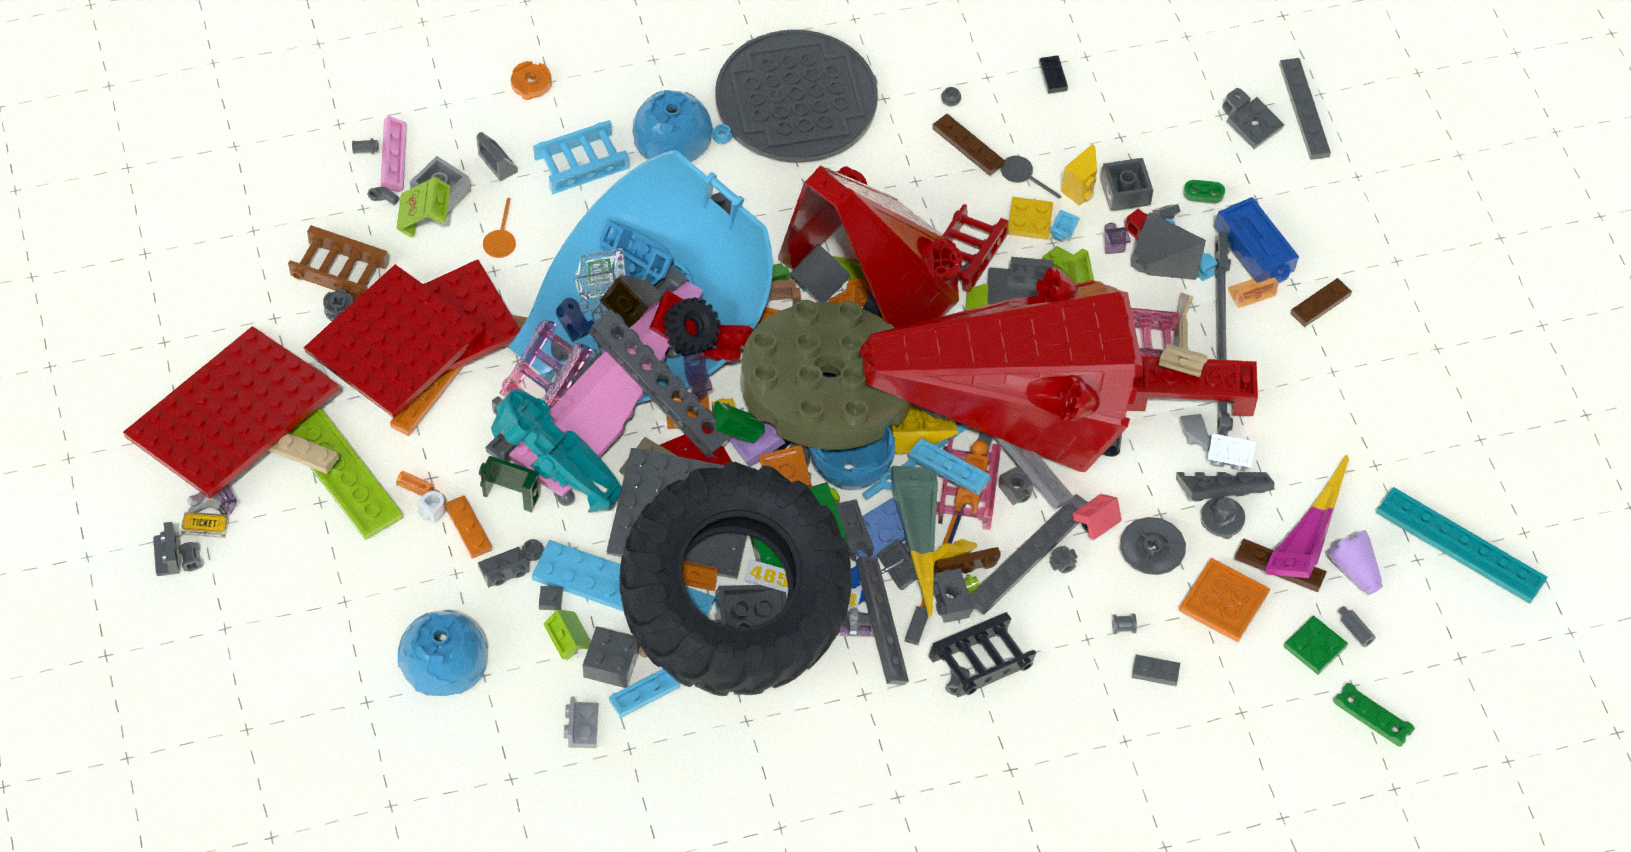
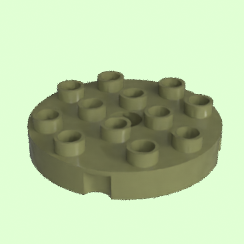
(787, 385)

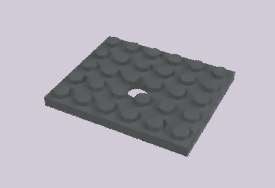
(643, 479)

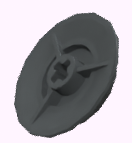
(1151, 532)

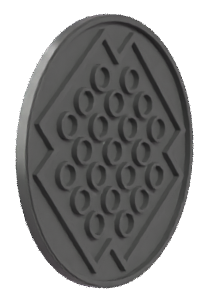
(796, 95)

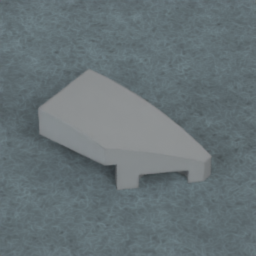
(1195, 430)

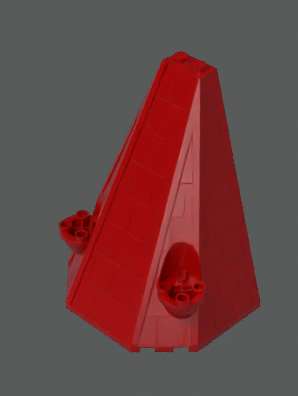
(901, 255)
(1026, 369)

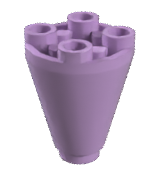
(1358, 562)

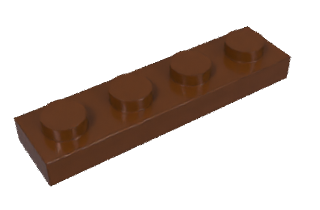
(968, 144)
(1258, 557)

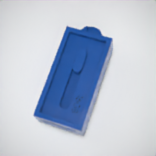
(1257, 241)

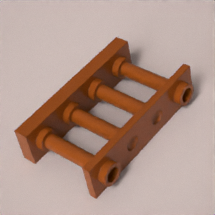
(338, 245)

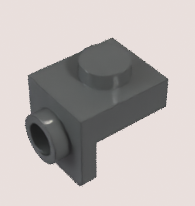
(500, 448)

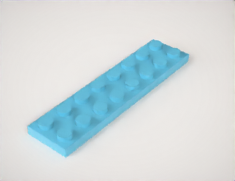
(593, 577)

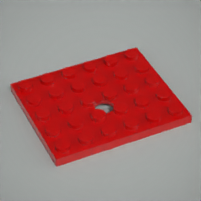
(476, 296)

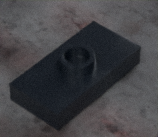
(1053, 74)

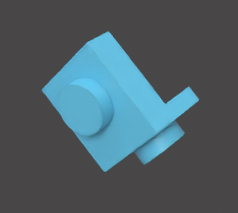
(1064, 226)

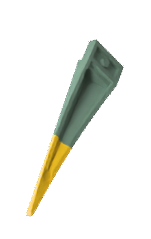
(916, 502)

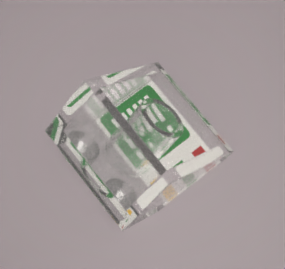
(598, 272)

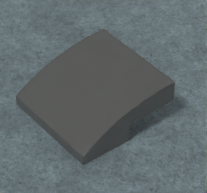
(819, 274)

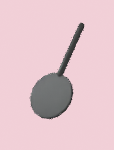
(1019, 169)

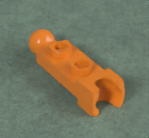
(977, 459)

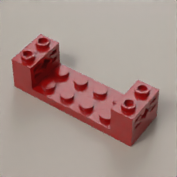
(1218, 381)

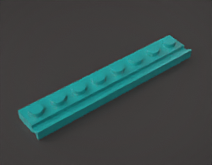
(1462, 545)

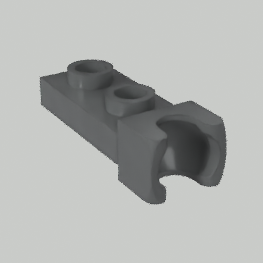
(854, 528)

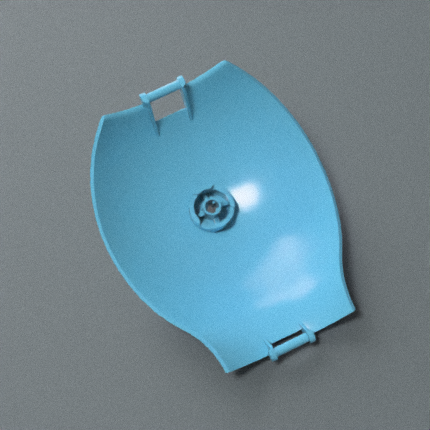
(673, 206)

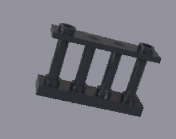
(980, 635)

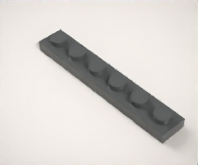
(1304, 108)
(882, 621)

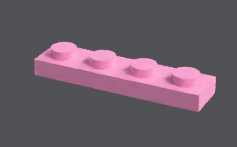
(393, 153)

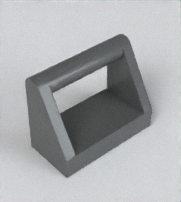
(495, 157)

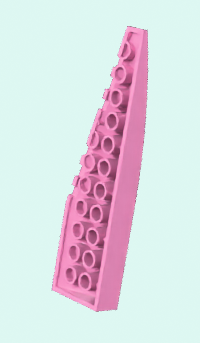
(602, 397)

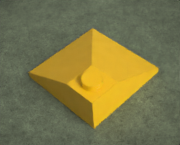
(921, 425)

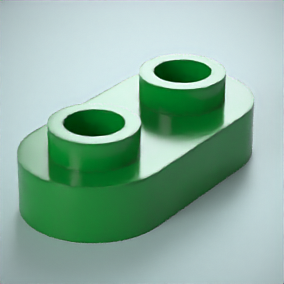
(1204, 191)

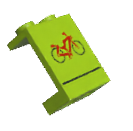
(423, 201)

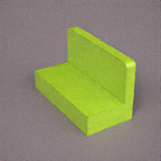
(566, 633)

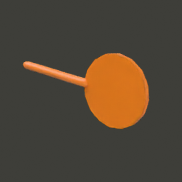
(500, 242)

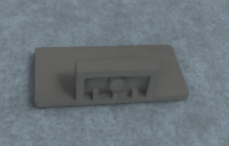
(1016, 281)

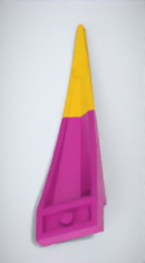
(1304, 544)

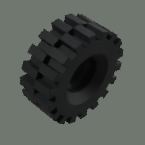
(704, 321)

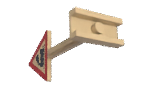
(1179, 356)

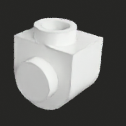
(431, 506)

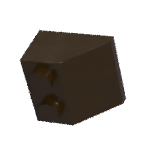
(631, 298)

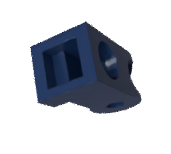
(573, 320)

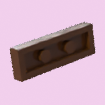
(1321, 302)
(969, 562)

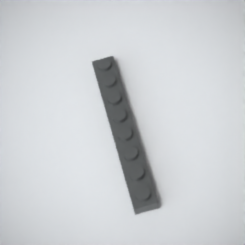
(1026, 557)

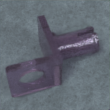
(1115, 238)
(697, 375)

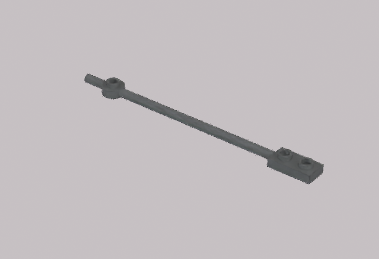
(1221, 252)

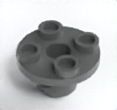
(1223, 517)

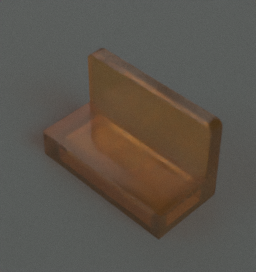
(1253, 292)

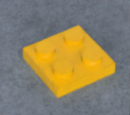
(1030, 218)

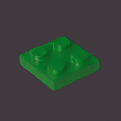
(1315, 645)

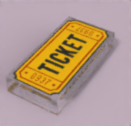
(205, 524)

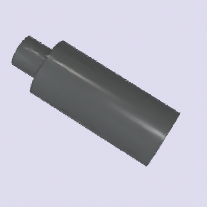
(1356, 626)

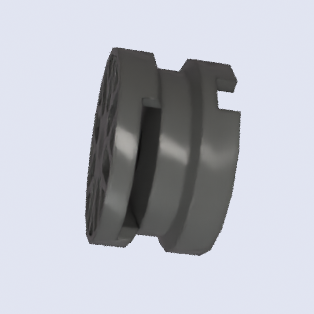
(332, 303)

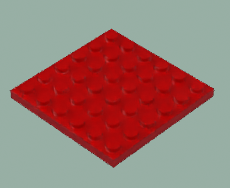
(394, 340)

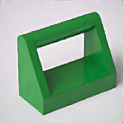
(737, 423)

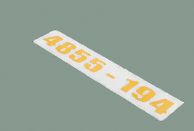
(776, 578)

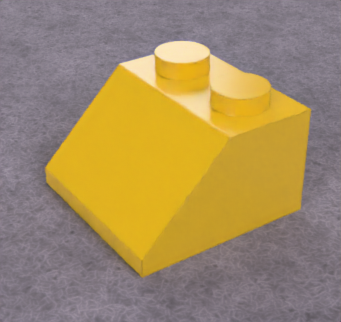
(1080, 176)

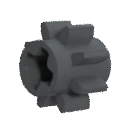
(1063, 559)

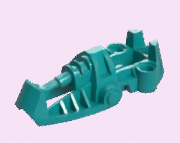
(559, 453)

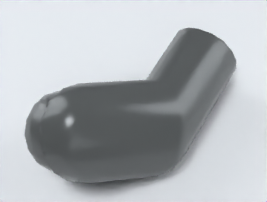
(383, 193)

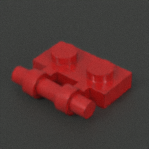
(729, 342)

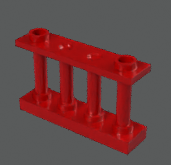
(988, 246)

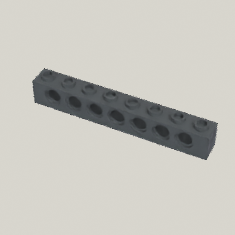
(661, 395)

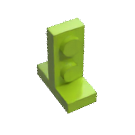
(1075, 266)

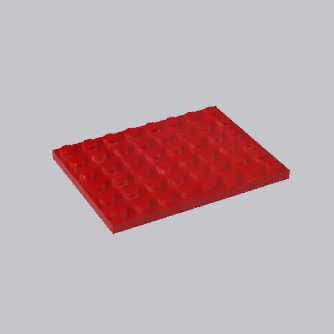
(231, 411)

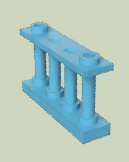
(583, 173)

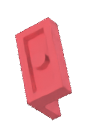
(1099, 515)

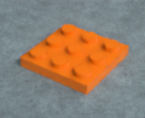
(1224, 600)

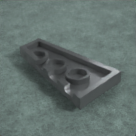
(1224, 484)

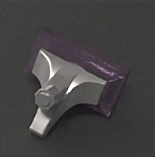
(222, 501)
(856, 624)

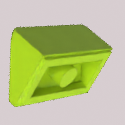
(977, 297)

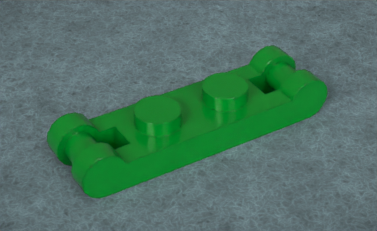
(1373, 715)

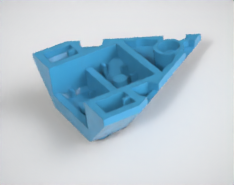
(642, 255)

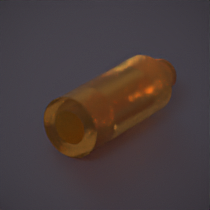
(414, 483)

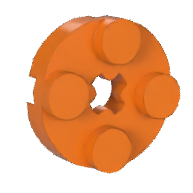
(530, 89)

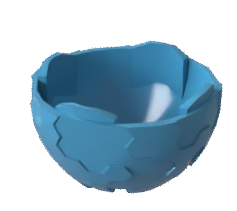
(659, 131)
(868, 462)
(445, 665)

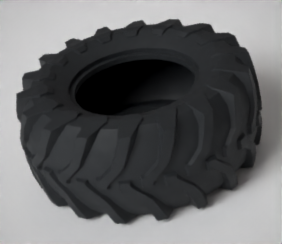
(748, 503)

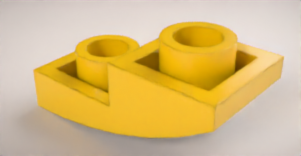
(948, 550)

